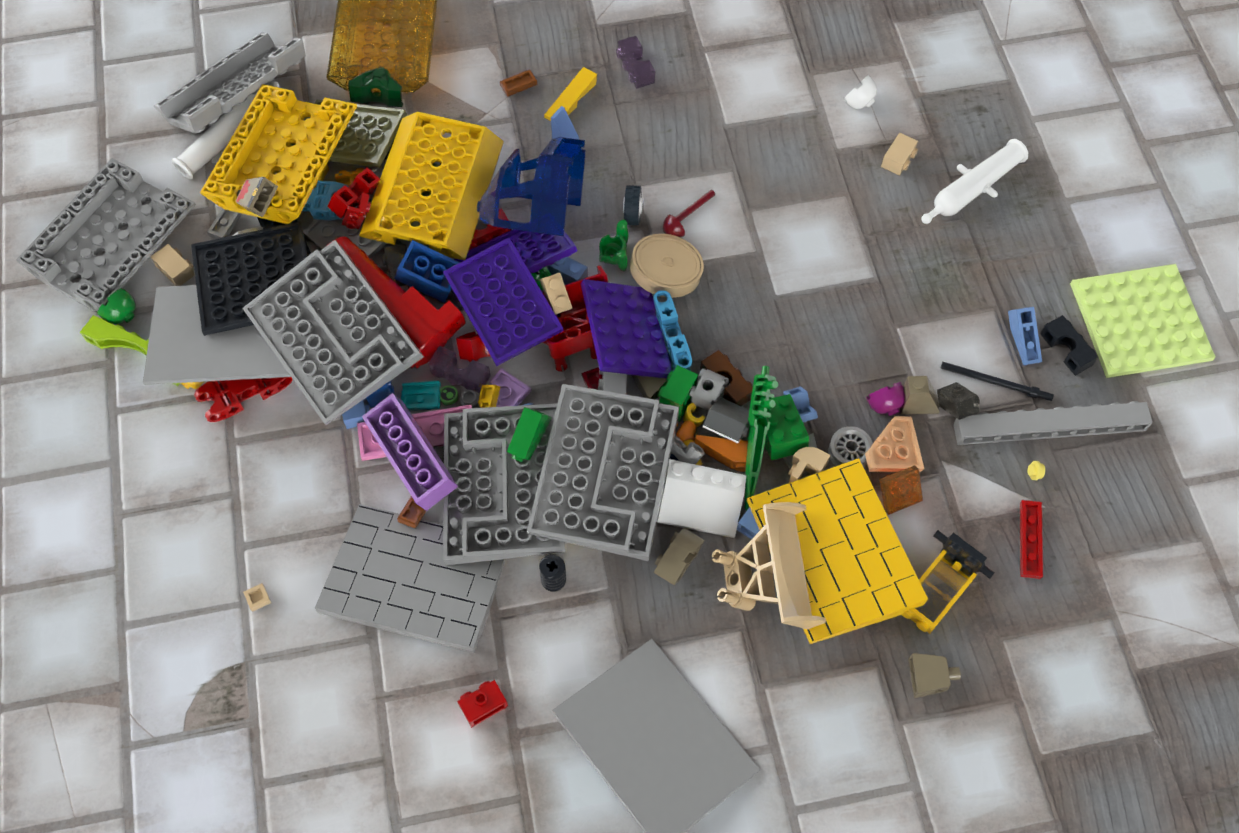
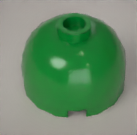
(118, 308)

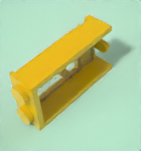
(943, 587)

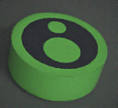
(448, 395)

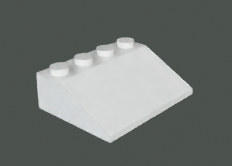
(702, 498)

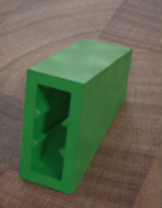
(528, 434)

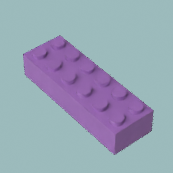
(409, 452)

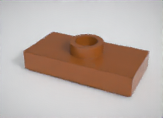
(518, 83)
(411, 514)

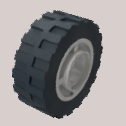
(632, 204)

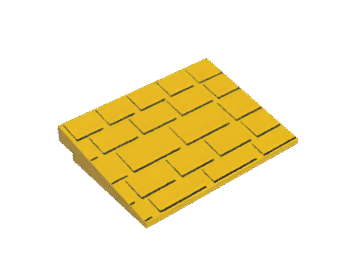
(847, 550)

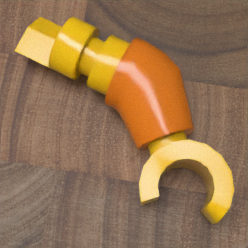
(689, 426)

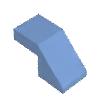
(802, 403)

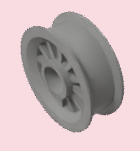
(842, 439)

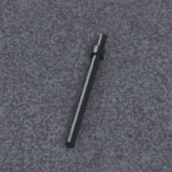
(1032, 391)

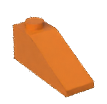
(725, 451)

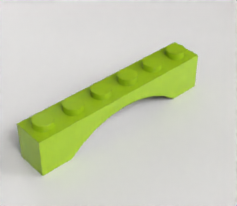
(106, 335)

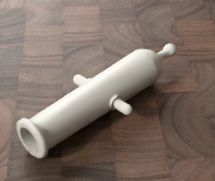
(212, 140)
(977, 180)

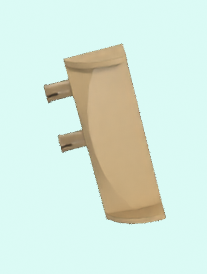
(785, 563)

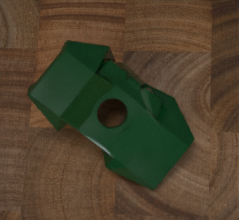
(361, 88)

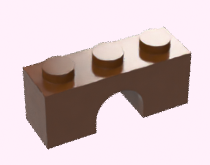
(739, 389)

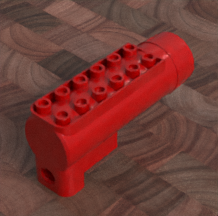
(416, 315)

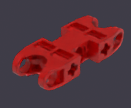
(237, 392)

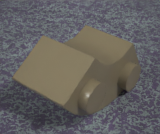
(678, 556)

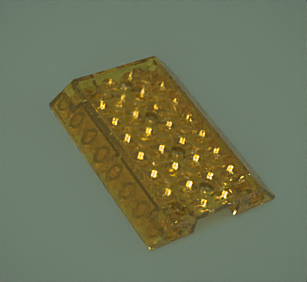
(362, 36)

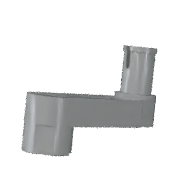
(688, 454)

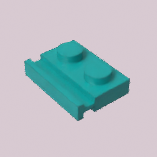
(421, 395)

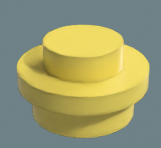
(1036, 470)

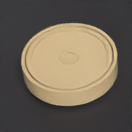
(666, 264)

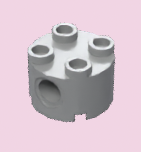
(708, 381)

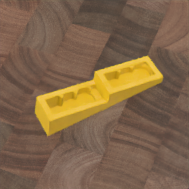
(578, 87)

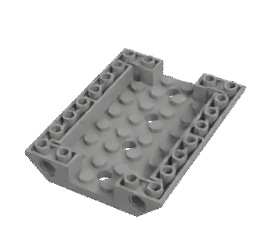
(93, 225)

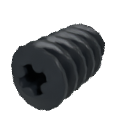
(552, 573)

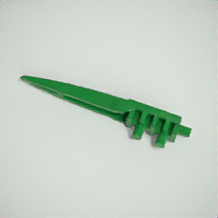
(759, 425)

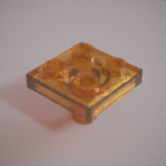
(901, 489)

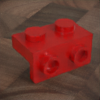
(354, 216)

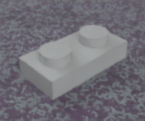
(224, 224)

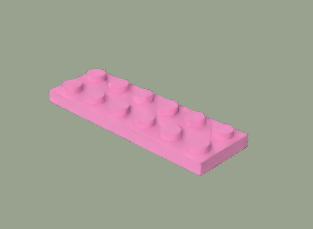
(430, 423)

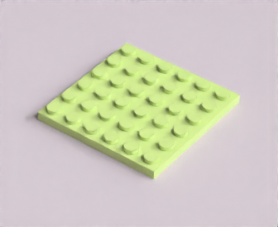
(1141, 320)

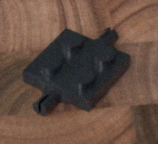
(962, 552)

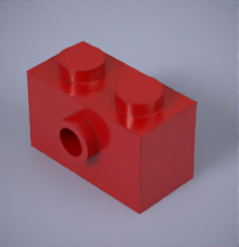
(482, 703)

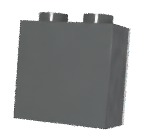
(728, 420)

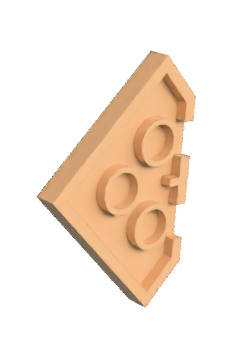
(895, 447)

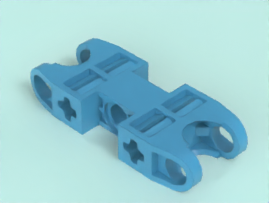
(320, 198)
(668, 320)

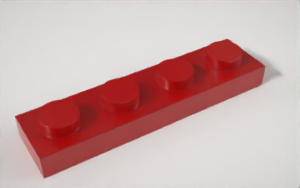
(1031, 539)

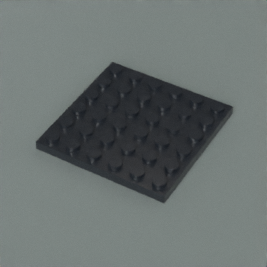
(239, 269)

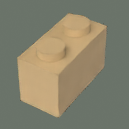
(899, 154)
(172, 265)
(556, 293)

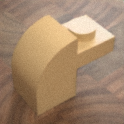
(810, 460)

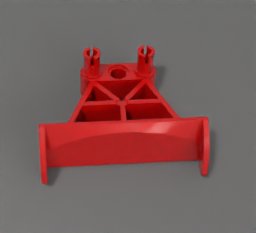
(576, 325)

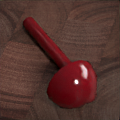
(672, 224)

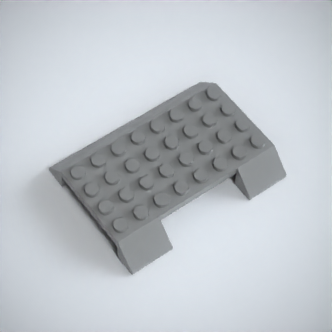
(229, 82)

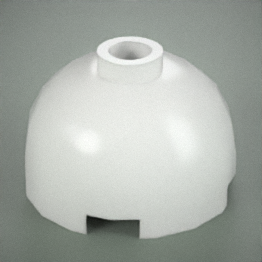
(862, 94)

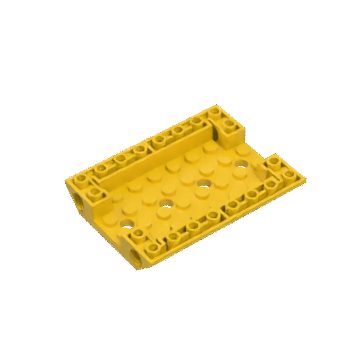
(262, 148)
(456, 186)

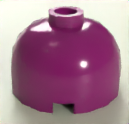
(887, 399)

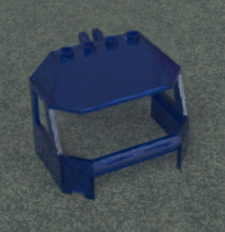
(555, 185)

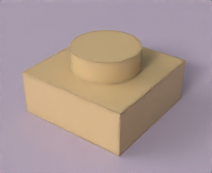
(257, 597)

